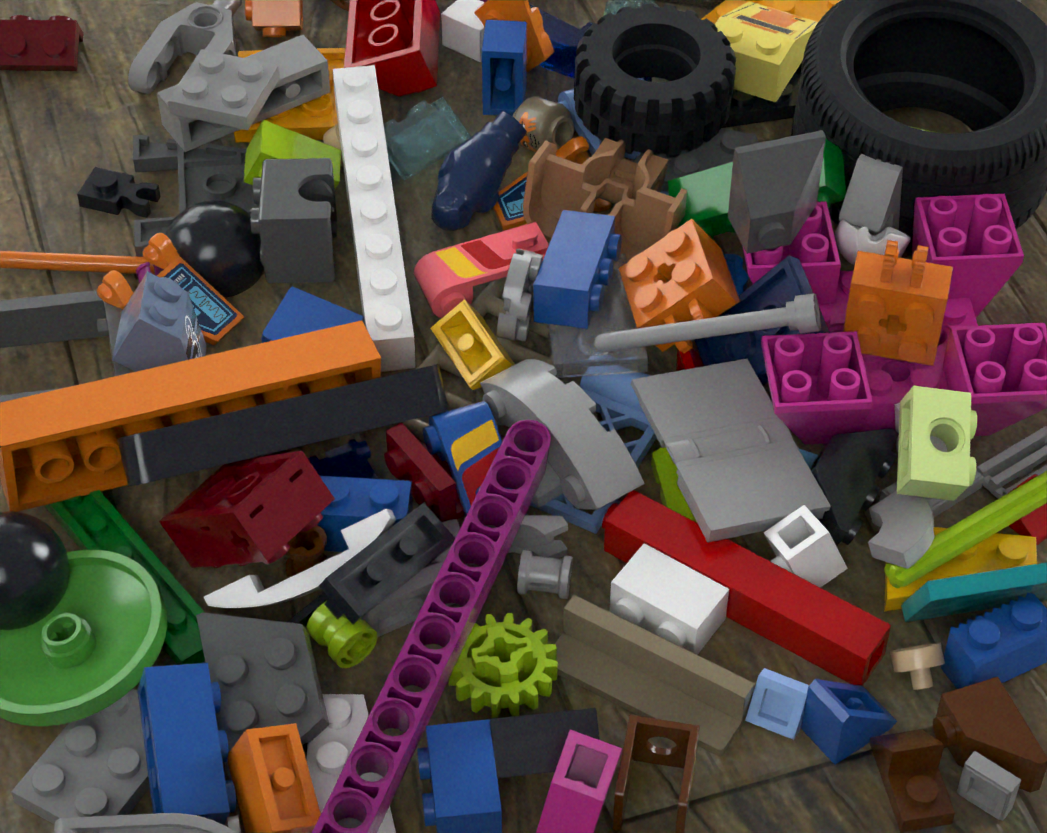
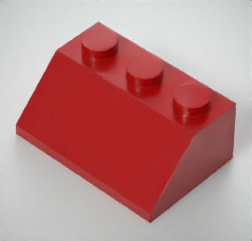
(398, 40)

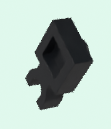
(113, 191)

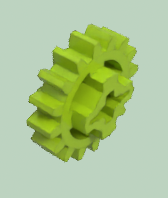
(505, 666)

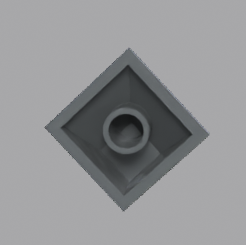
(774, 189)

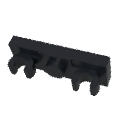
(386, 564)

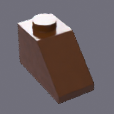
(988, 722)

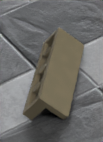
(651, 674)

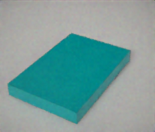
(975, 592)

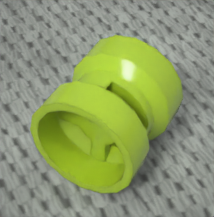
(345, 642)

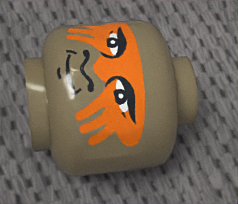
(544, 122)

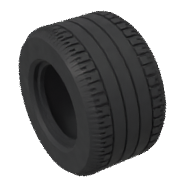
(941, 55)

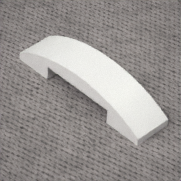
(250, 592)

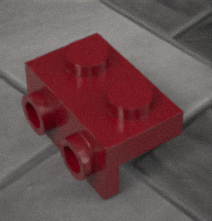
(39, 44)
(429, 475)

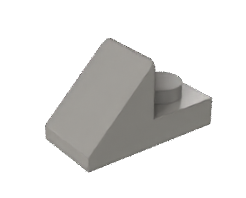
(873, 195)

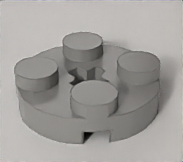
(518, 295)

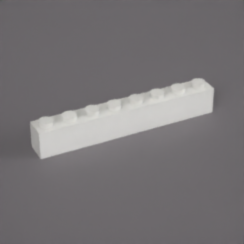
(373, 217)

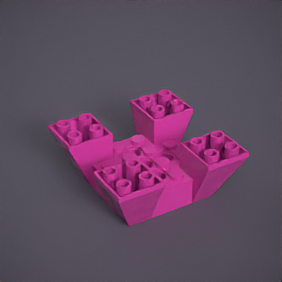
(830, 388)

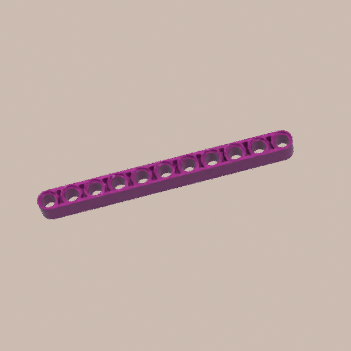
(442, 626)

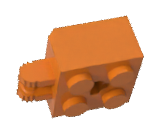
(679, 281)
(898, 304)

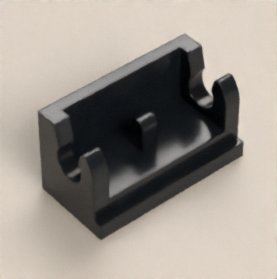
(536, 741)

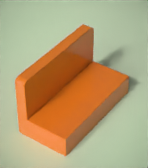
(273, 781)

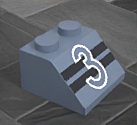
(158, 326)

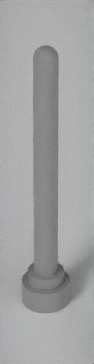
(798, 314)

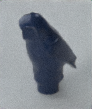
(475, 172)

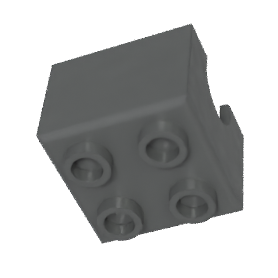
(296, 220)

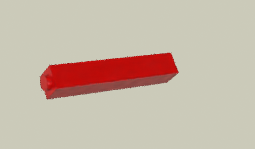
(760, 592)

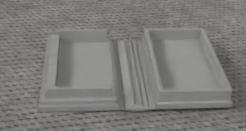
(728, 448)

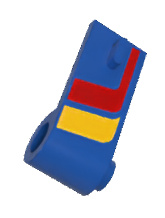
(469, 444)

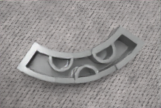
(585, 456)

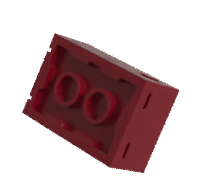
(248, 511)

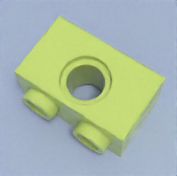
(922, 467)

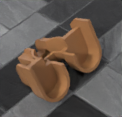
(640, 209)

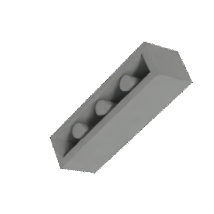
(302, 79)

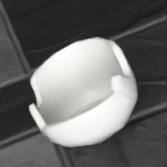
(853, 239)

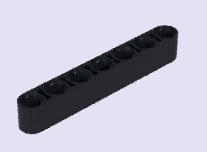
(281, 425)

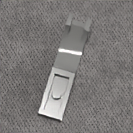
(404, 604)

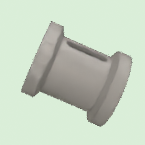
(544, 574)

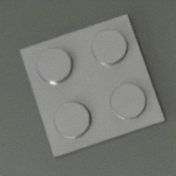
(224, 89)

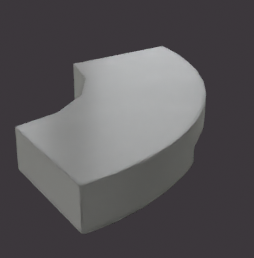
(904, 529)

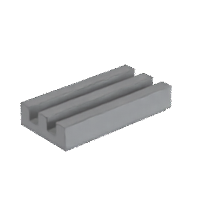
(1015, 463)

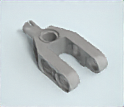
(186, 31)

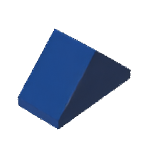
(843, 718)

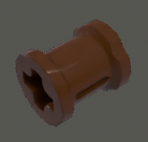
(306, 551)

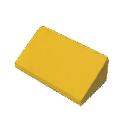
(471, 345)

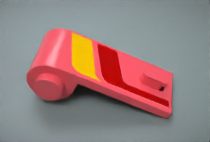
(452, 272)

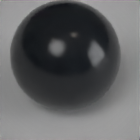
(218, 245)
(31, 570)

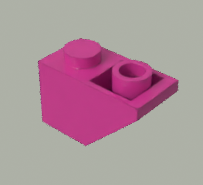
(579, 785)

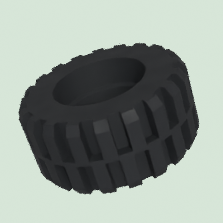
(656, 45)

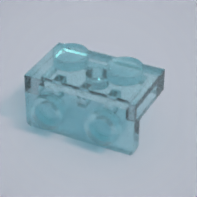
(423, 137)

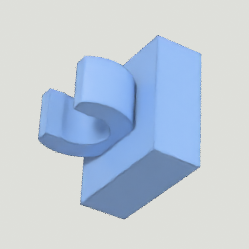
(778, 703)

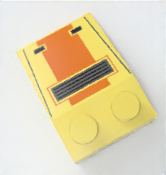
(766, 47)

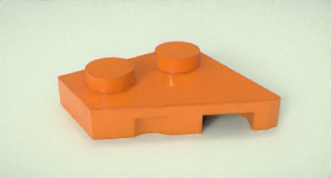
(538, 41)

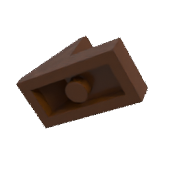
(913, 779)

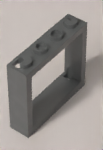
(57, 319)

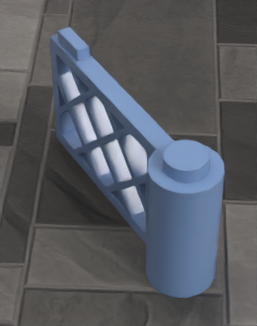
(616, 400)

